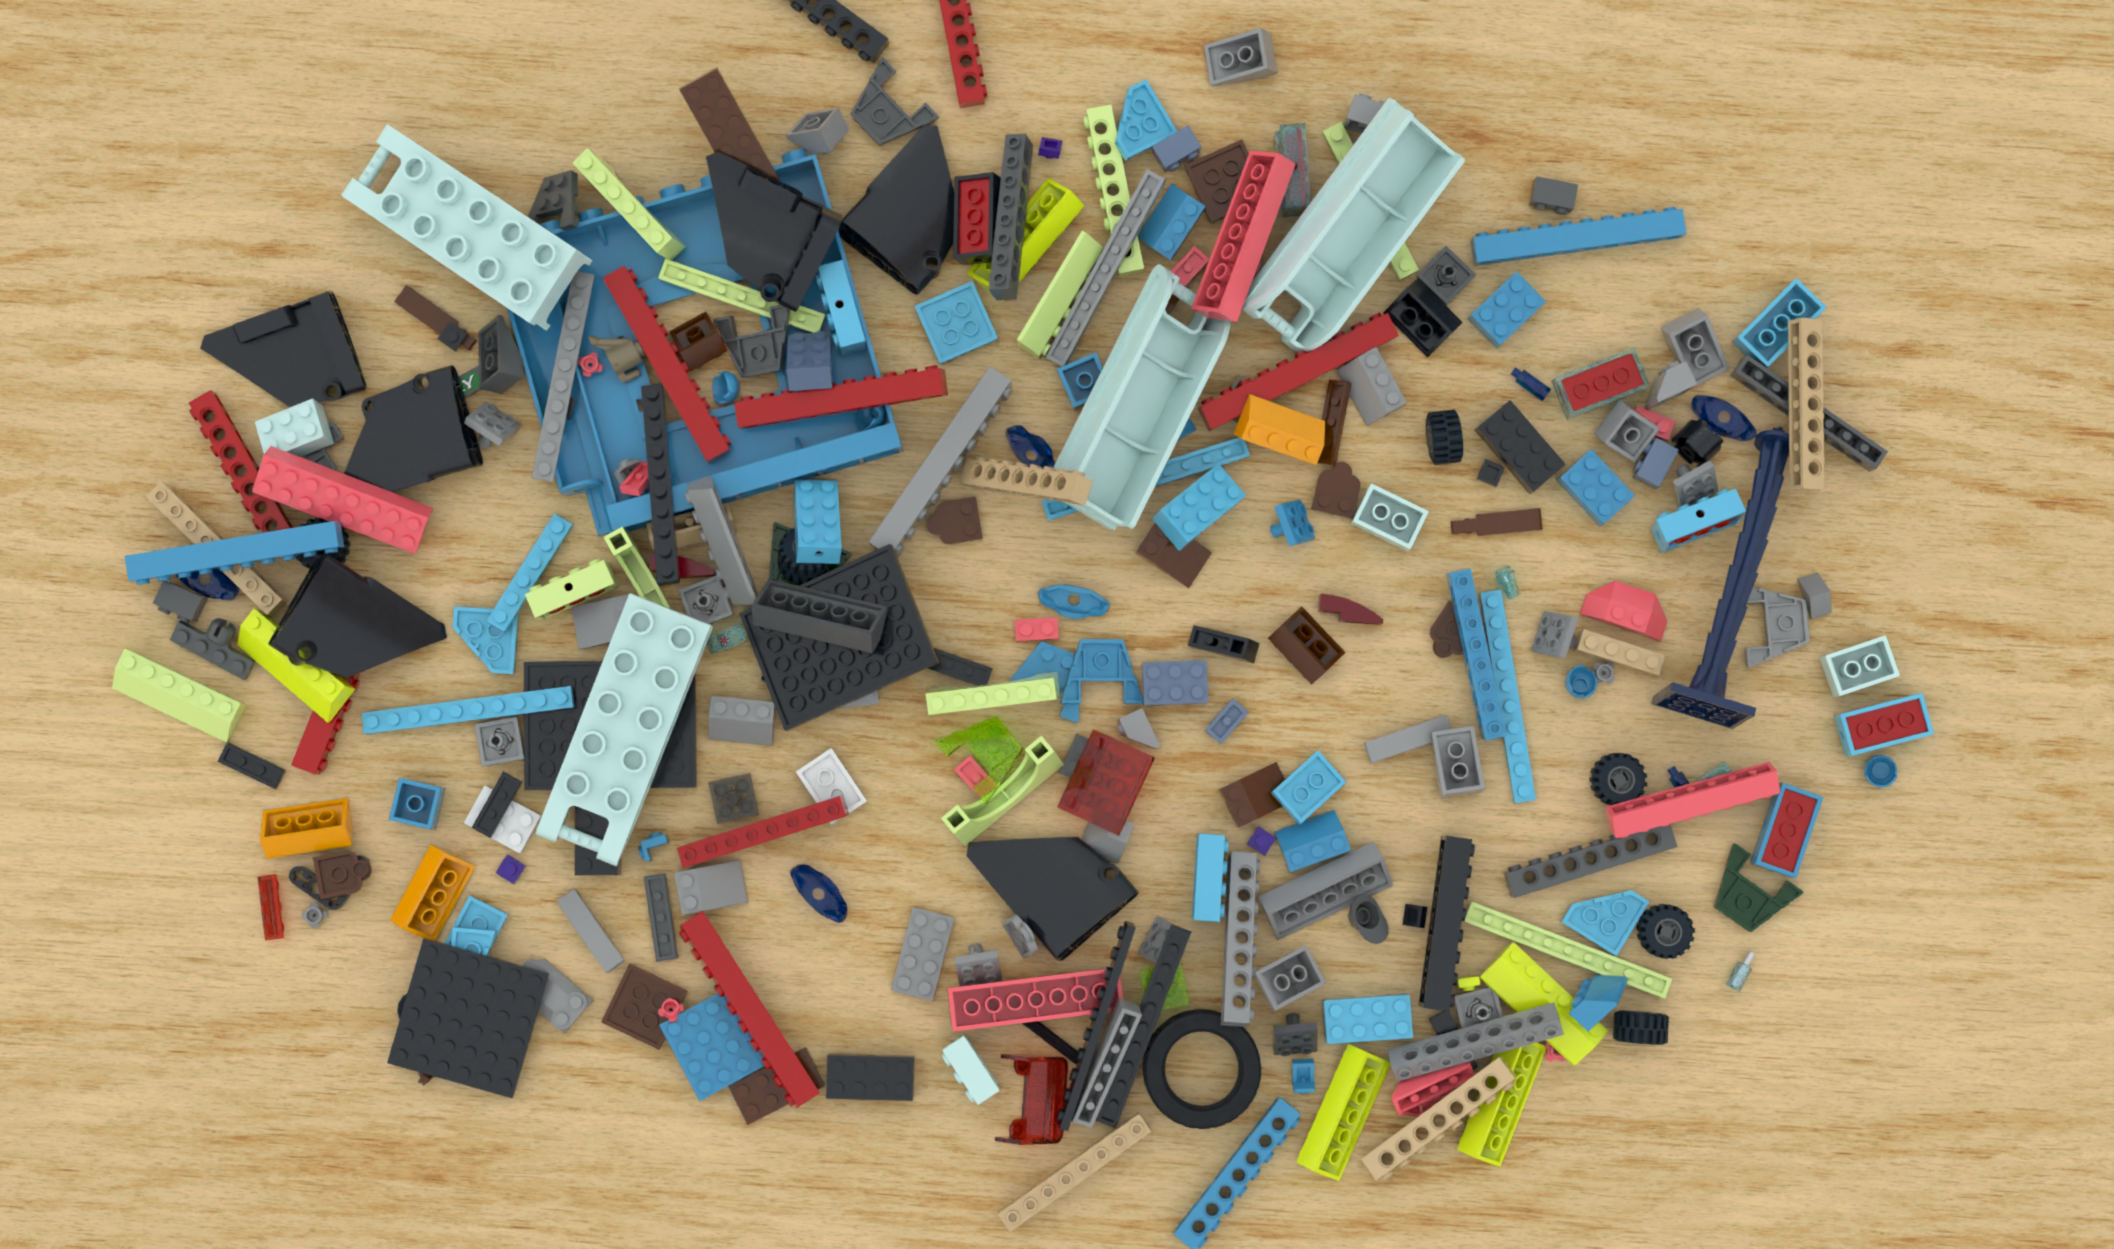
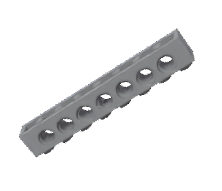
(1229, 1013)
(1475, 1042)

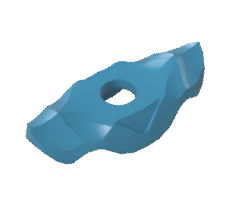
(1057, 599)

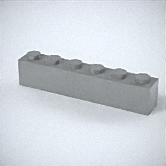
(1106, 1060)

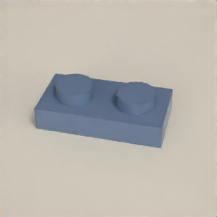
(1226, 721)

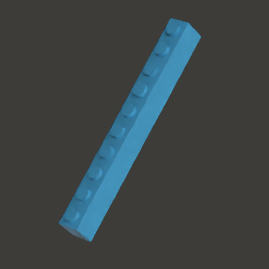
(1578, 237)
(234, 551)

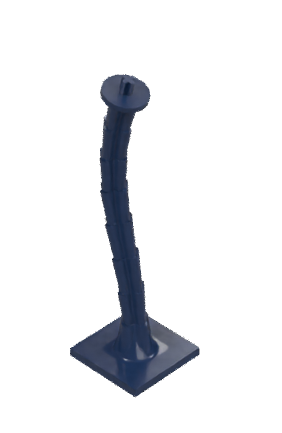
(1707, 690)

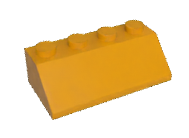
(1281, 429)
(306, 828)
(432, 893)

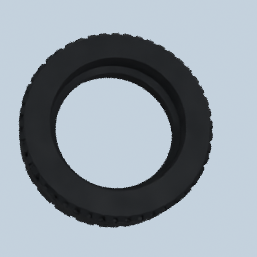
(1195, 1115)

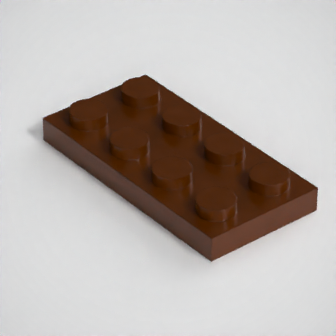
(760, 1096)

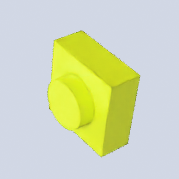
(1468, 983)

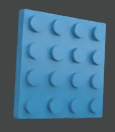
(711, 1046)

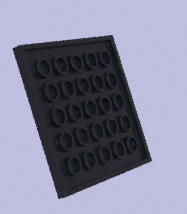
(468, 1018)

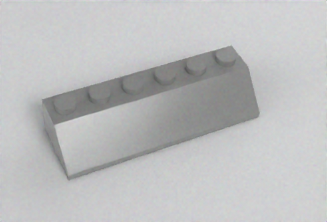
(722, 541)
(1325, 890)

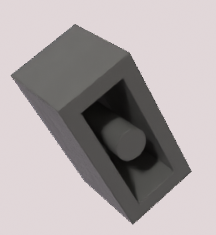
(1553, 195)
(179, 601)

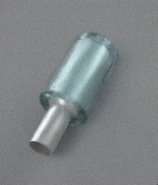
(1740, 973)

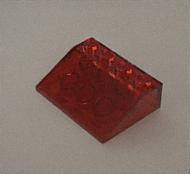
(1106, 782)

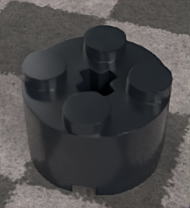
(1697, 442)

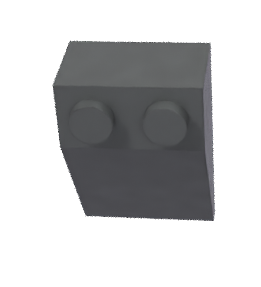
(498, 357)

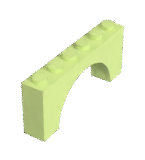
(642, 220)
(635, 566)
(954, 698)
(1036, 767)

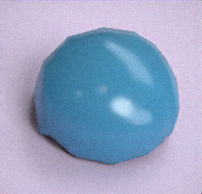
(725, 387)
(869, 418)
(1581, 682)
(1880, 771)

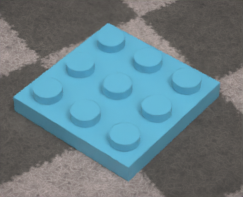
(956, 322)

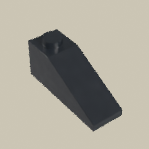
(1224, 644)

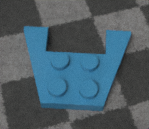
(1050, 659)
(1101, 662)

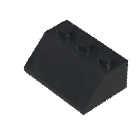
(1423, 317)

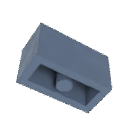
(1176, 149)
(1655, 463)

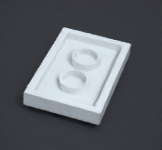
(828, 778)
(514, 827)

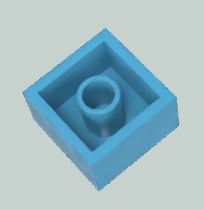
(1079, 378)
(417, 803)

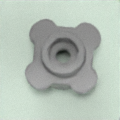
(1608, 668)
(314, 921)

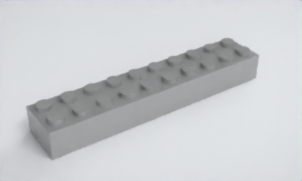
(942, 460)

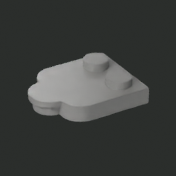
(1020, 935)

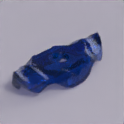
(1737, 427)
(1022, 441)
(219, 587)
(808, 879)

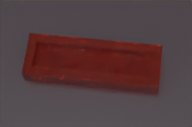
(270, 907)

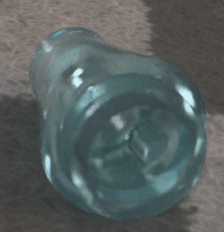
(1507, 581)

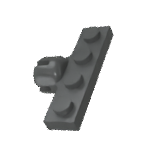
(214, 646)

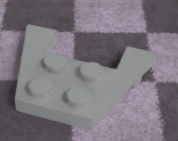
(1784, 625)

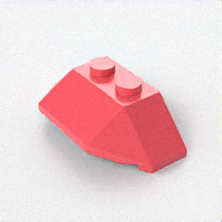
(1626, 609)
(1422, 1092)

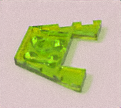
(991, 746)

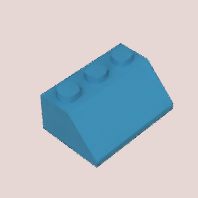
(1171, 222)
(1312, 841)
(1596, 999)

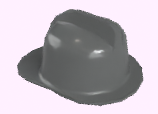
(1368, 919)

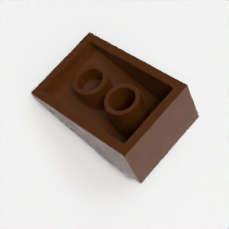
(1181, 564)
(1251, 796)

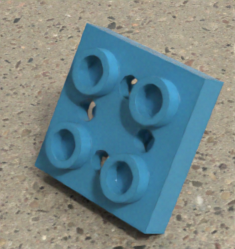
(1293, 523)

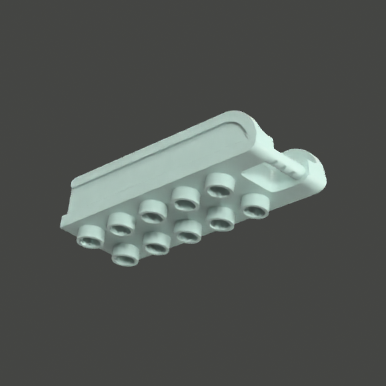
(1353, 227)
(467, 229)
(1141, 402)
(626, 724)

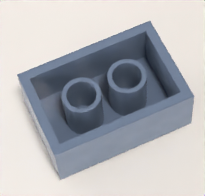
(809, 361)
(1175, 683)

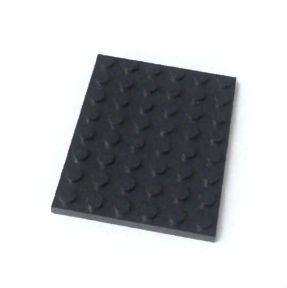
(819, 677)
(551, 732)

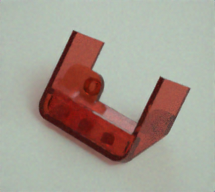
(1042, 1097)

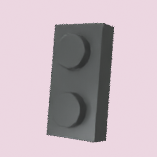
(1073, 755)

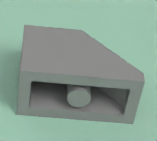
(1138, 729)

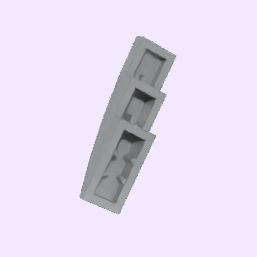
(1405, 739)
(590, 930)

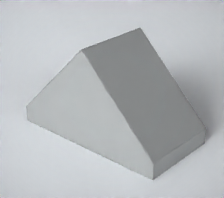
(1816, 595)

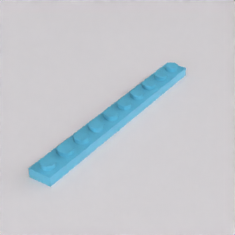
(1175, 469)
(1508, 695)
(468, 710)

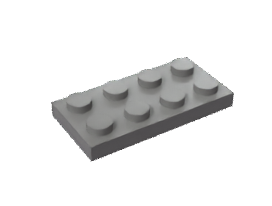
(922, 954)

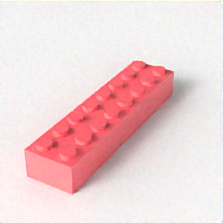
(1243, 236)
(342, 499)
(1026, 999)

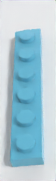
(529, 573)

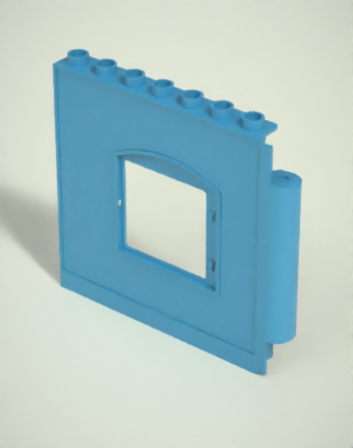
(607, 417)

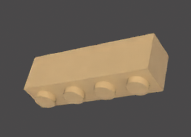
(688, 530)
(1619, 653)

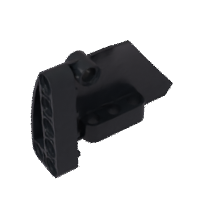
(907, 213)
(770, 229)
(293, 351)
(416, 434)
(350, 622)
(1054, 887)

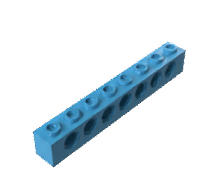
(1476, 654)
(1184, 1230)

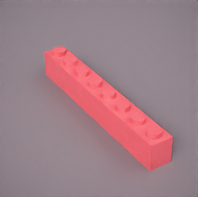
(1692, 800)

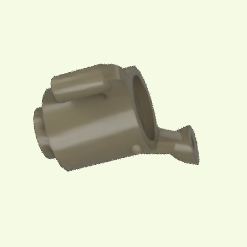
(622, 355)

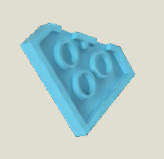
(1142, 121)
(490, 644)
(1606, 919)

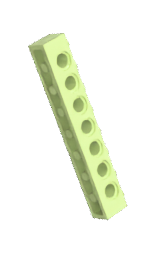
(1104, 117)

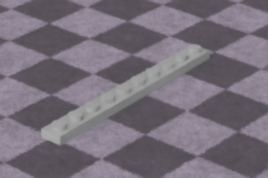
(1106, 268)
(563, 377)

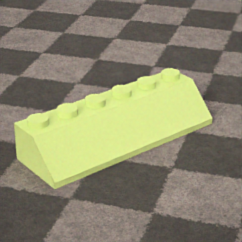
(1059, 296)
(177, 695)

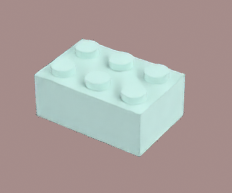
(296, 429)
(1389, 517)
(1859, 666)
(970, 1069)

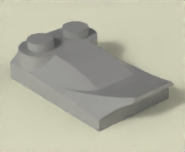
(562, 999)

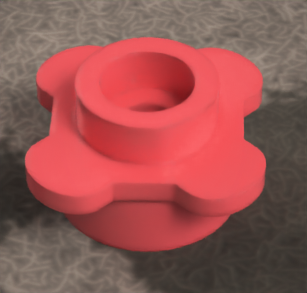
(584, 363)
(670, 1004)
(1551, 1055)

